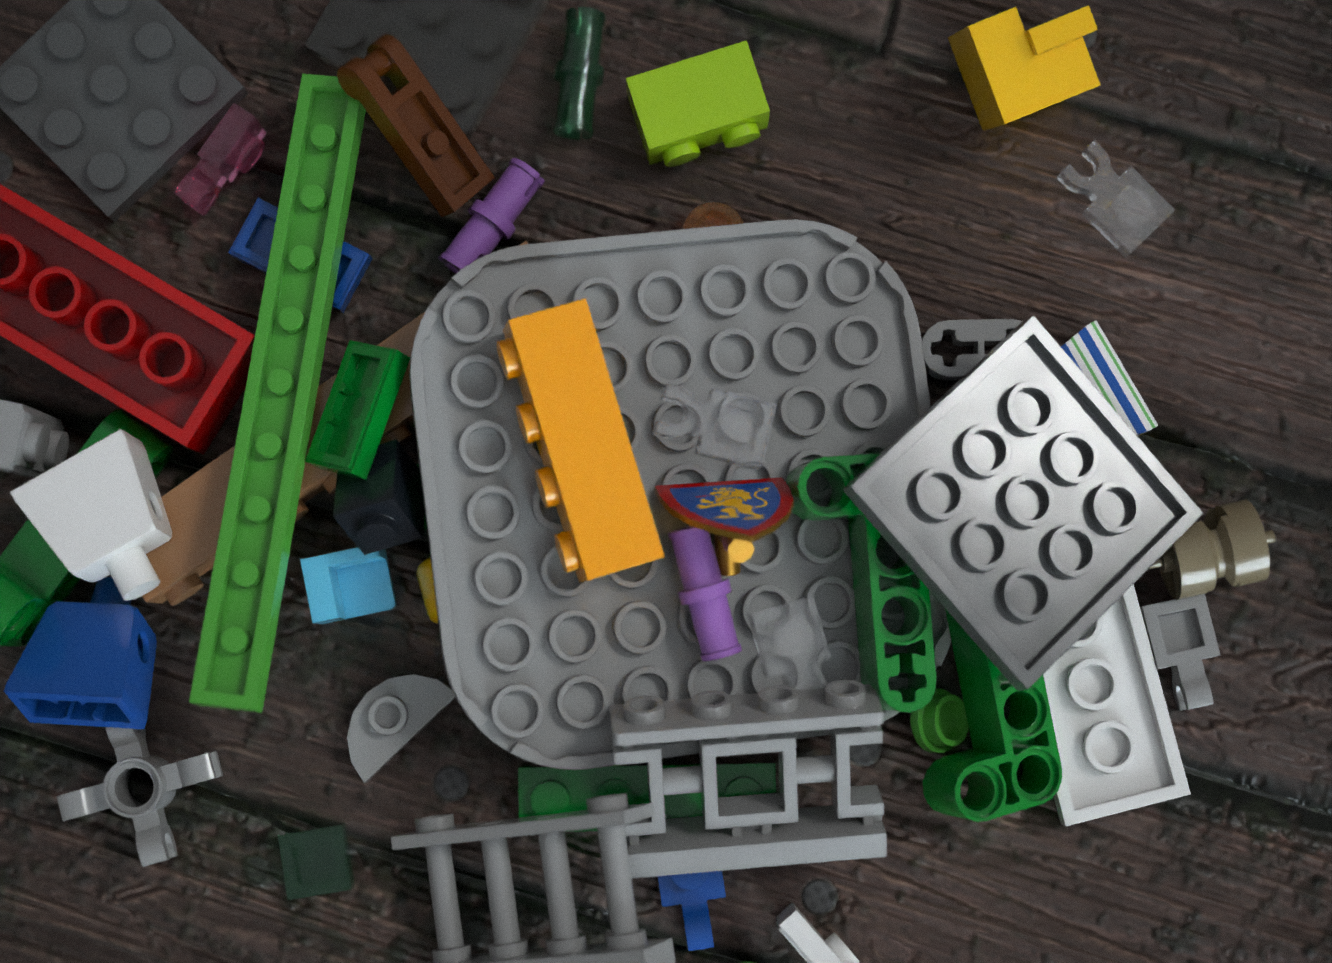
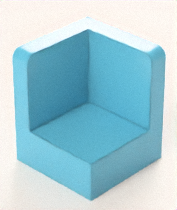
(347, 585)

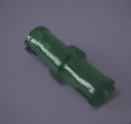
(579, 73)

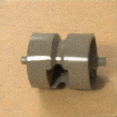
(1225, 545)

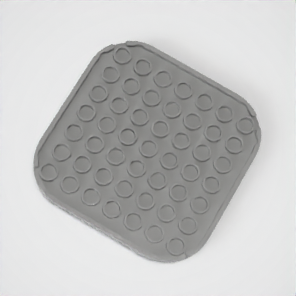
(737, 308)

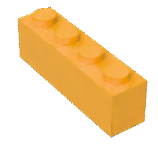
(580, 441)

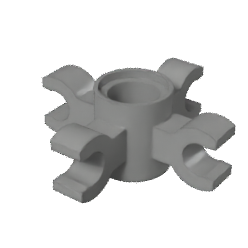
(153, 834)

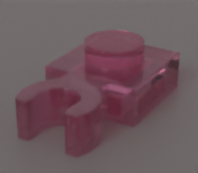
(229, 149)

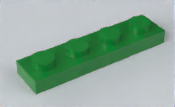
(555, 790)

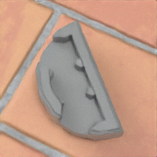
(391, 718)

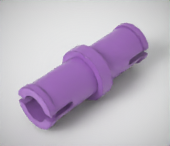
(493, 216)
(705, 593)

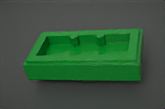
(357, 409)

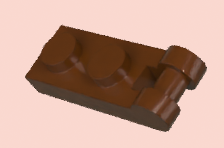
(416, 124)

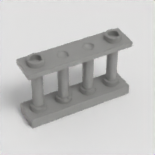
(605, 813)

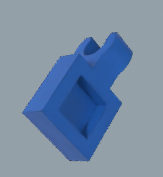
(692, 893)

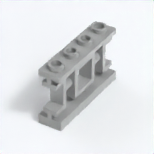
(758, 827)

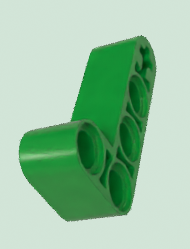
(29, 568)
(873, 588)
(996, 743)

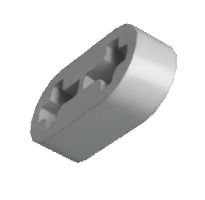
(963, 333)

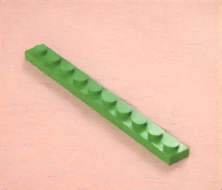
(279, 400)

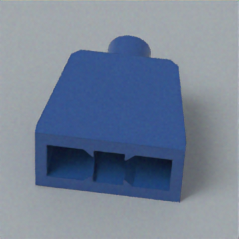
(87, 664)

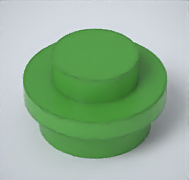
(940, 723)

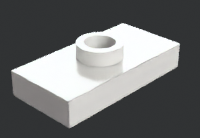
(809, 941)

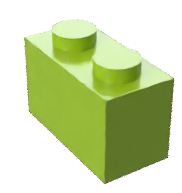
(698, 104)

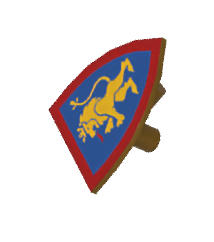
(732, 511)

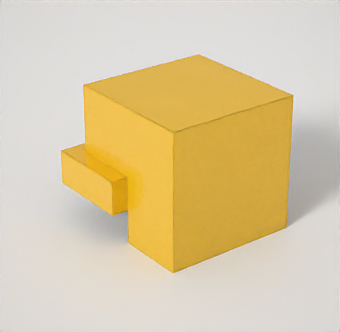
(1021, 70)

